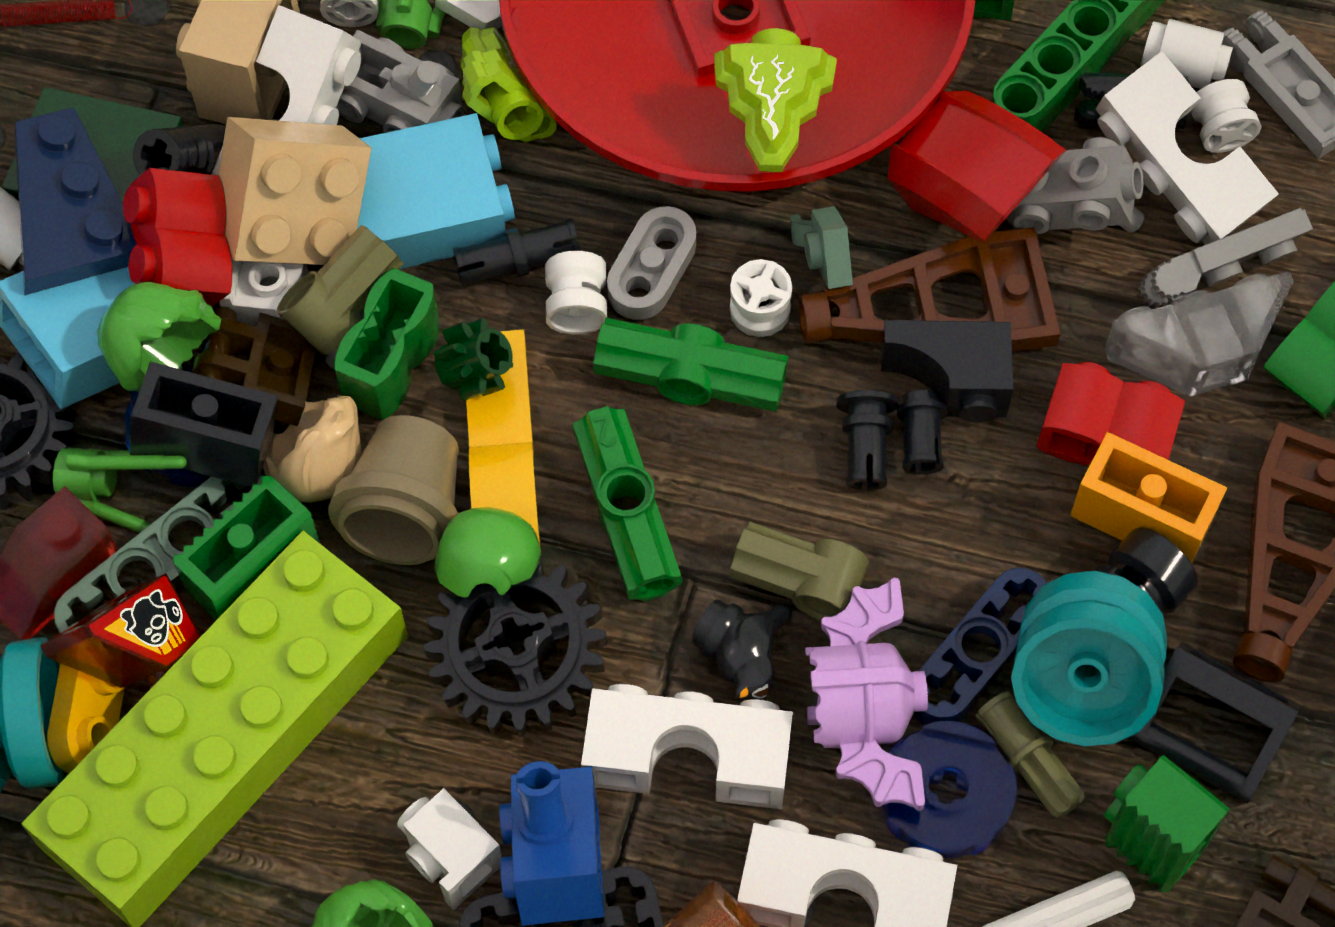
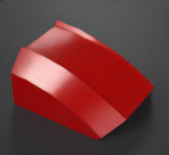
(970, 163)

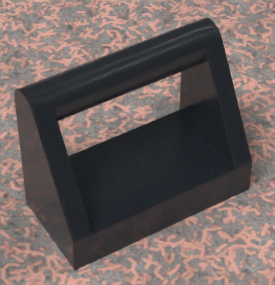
(1235, 691)

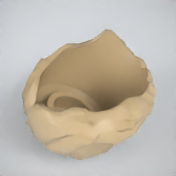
(317, 451)

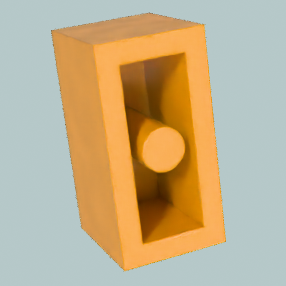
(1140, 489)

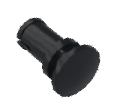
(867, 434)

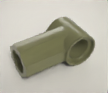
(328, 302)
(812, 575)

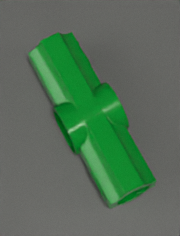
(690, 364)
(634, 534)

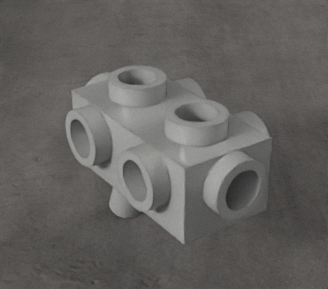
(399, 88)
(1085, 191)

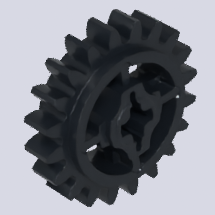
(34, 418)
(496, 658)

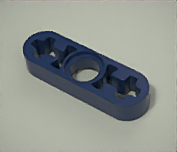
(994, 603)

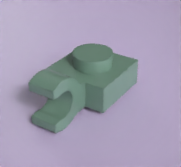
(825, 245)

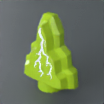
(498, 90)
(773, 90)

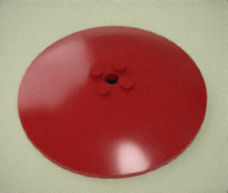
(644, 91)

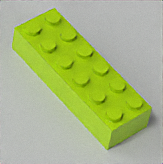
(217, 729)

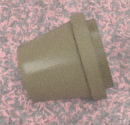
(399, 492)

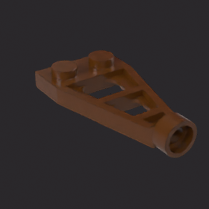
(1009, 277)
(1303, 470)

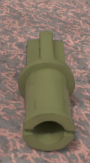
(1030, 754)

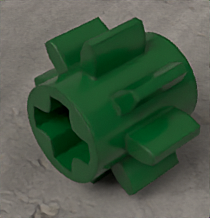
(473, 359)

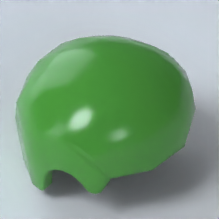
(488, 549)

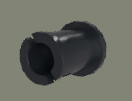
(922, 431)

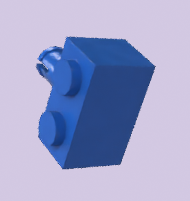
(554, 845)

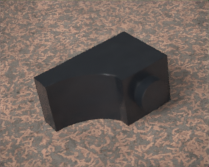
(958, 360)

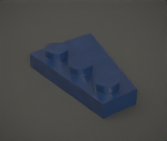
(67, 204)

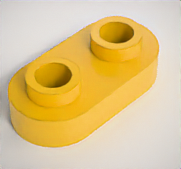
(80, 716)

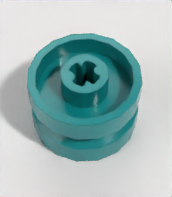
(1090, 659)
(26, 704)

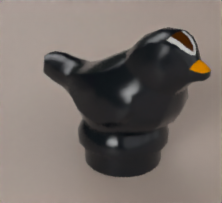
(741, 645)

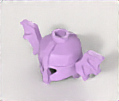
(868, 696)

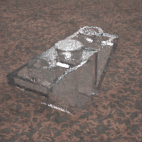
(1203, 336)

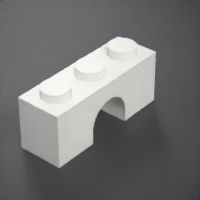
(313, 61)
(1208, 197)
(633, 730)
(791, 868)

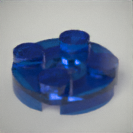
(980, 770)

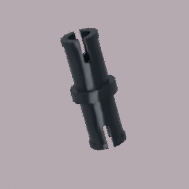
(514, 252)

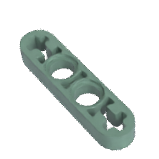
(148, 546)

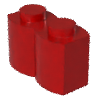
(179, 232)
(1094, 402)

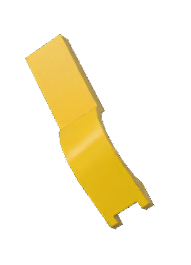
(503, 442)

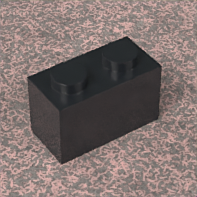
(208, 421)

